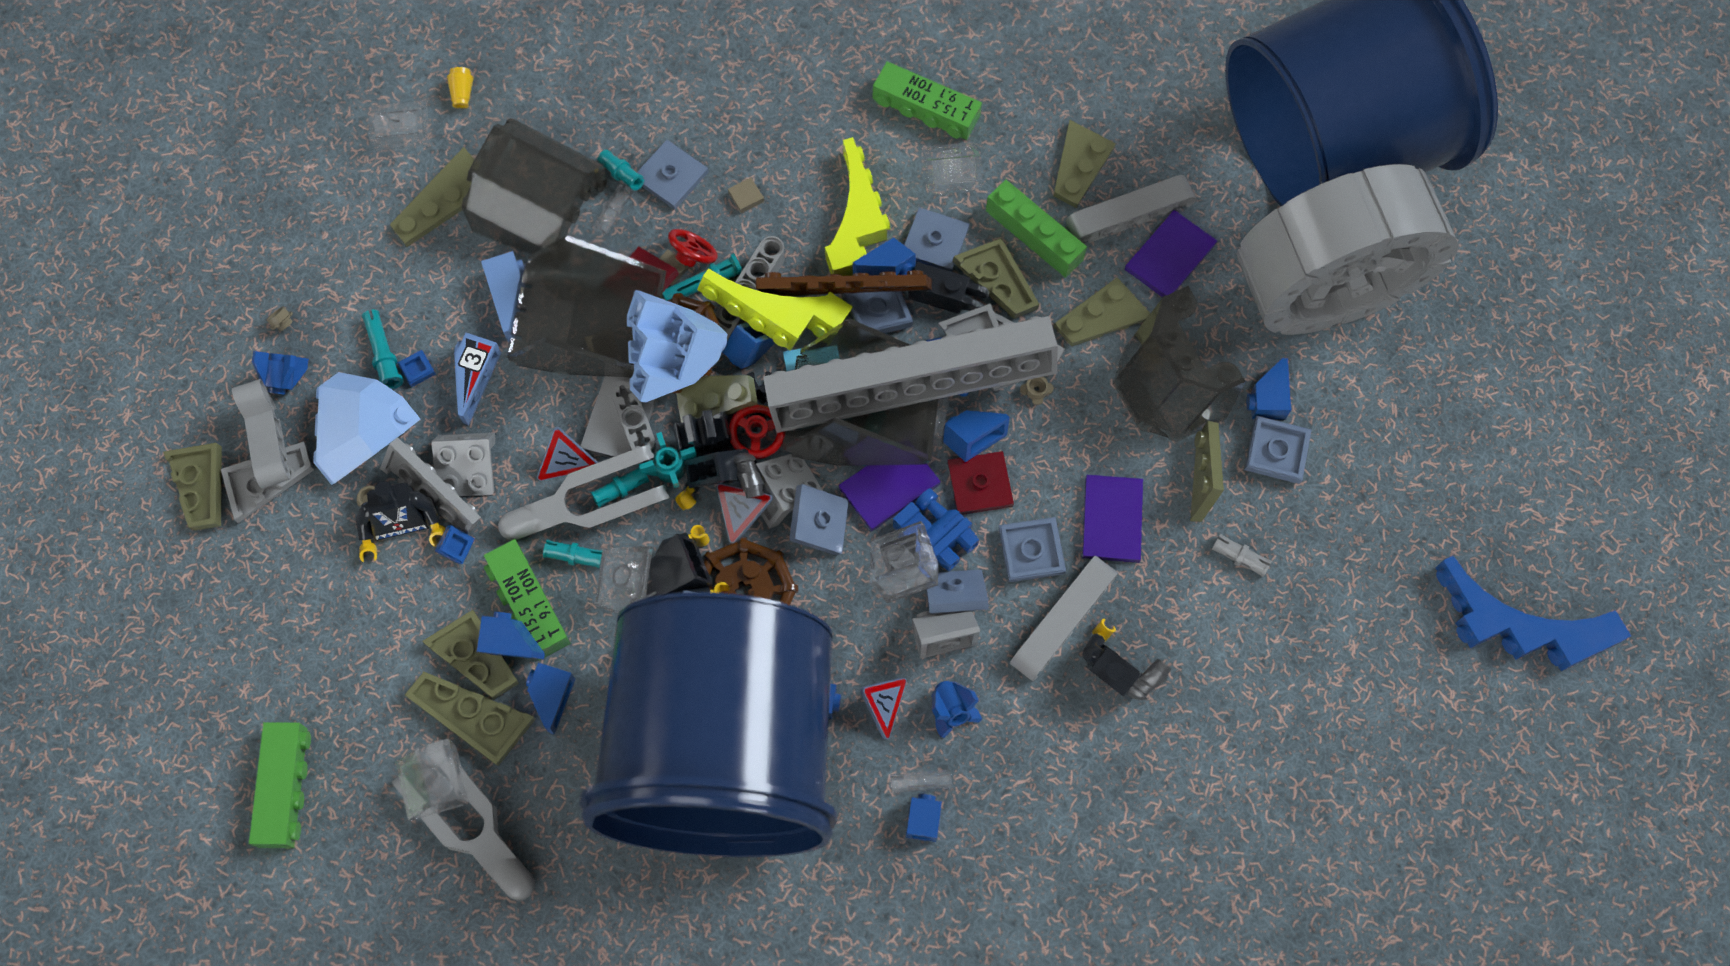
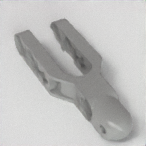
(553, 509)
(488, 847)

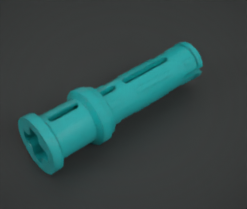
(727, 269)
(383, 359)

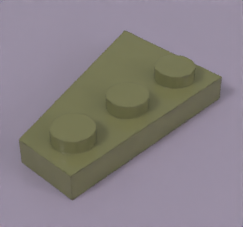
(1080, 163)

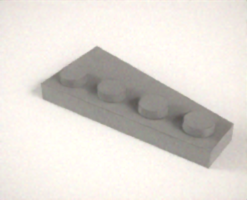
(421, 476)

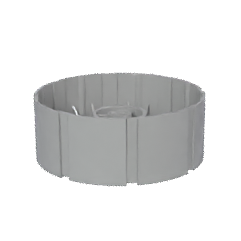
(1346, 249)

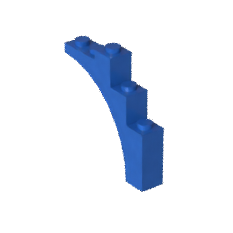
(1523, 633)

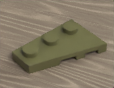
(995, 269)
(1102, 313)
(717, 394)
(1207, 471)
(198, 480)
(458, 647)

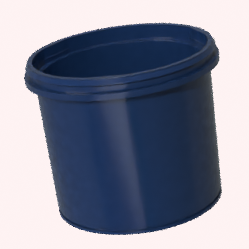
(1362, 91)
(715, 728)

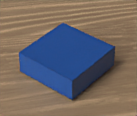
(416, 368)
(454, 544)

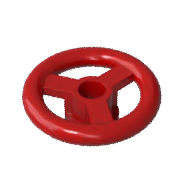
(690, 251)
(749, 424)

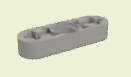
(633, 408)

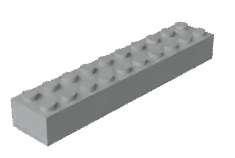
(912, 374)

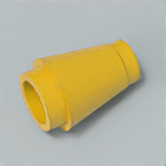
(460, 86)

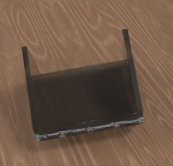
(579, 309)
(877, 438)

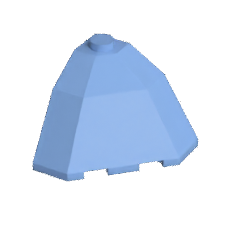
(669, 346)
(355, 422)

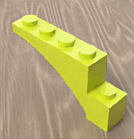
(862, 220)
(776, 315)

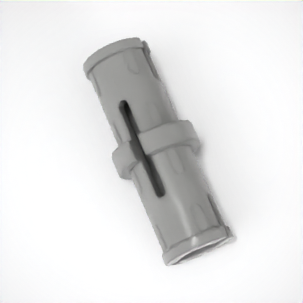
(1241, 555)

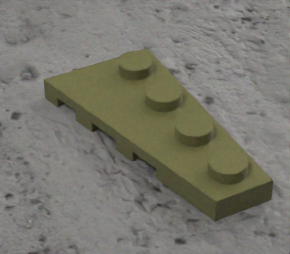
(436, 202)

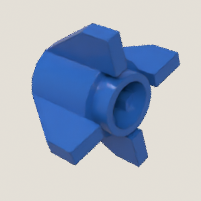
(279, 370)
(953, 706)

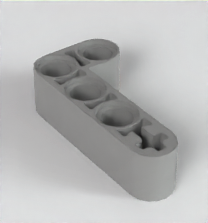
(263, 433)

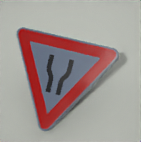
(563, 457)
(740, 511)
(883, 703)

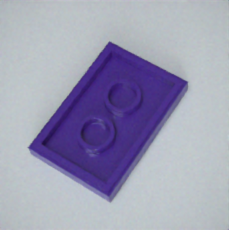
(1170, 254)
(885, 490)
(1112, 518)

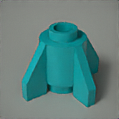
(668, 463)

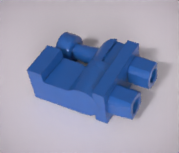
(944, 533)

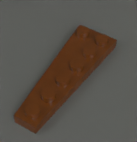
(839, 284)

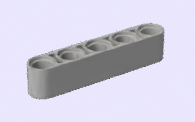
(1131, 208)
(758, 263)
(1063, 618)

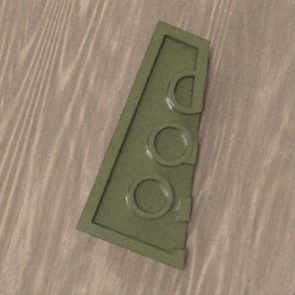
(479, 721)

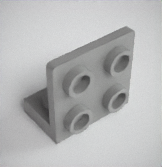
(465, 462)
(780, 480)

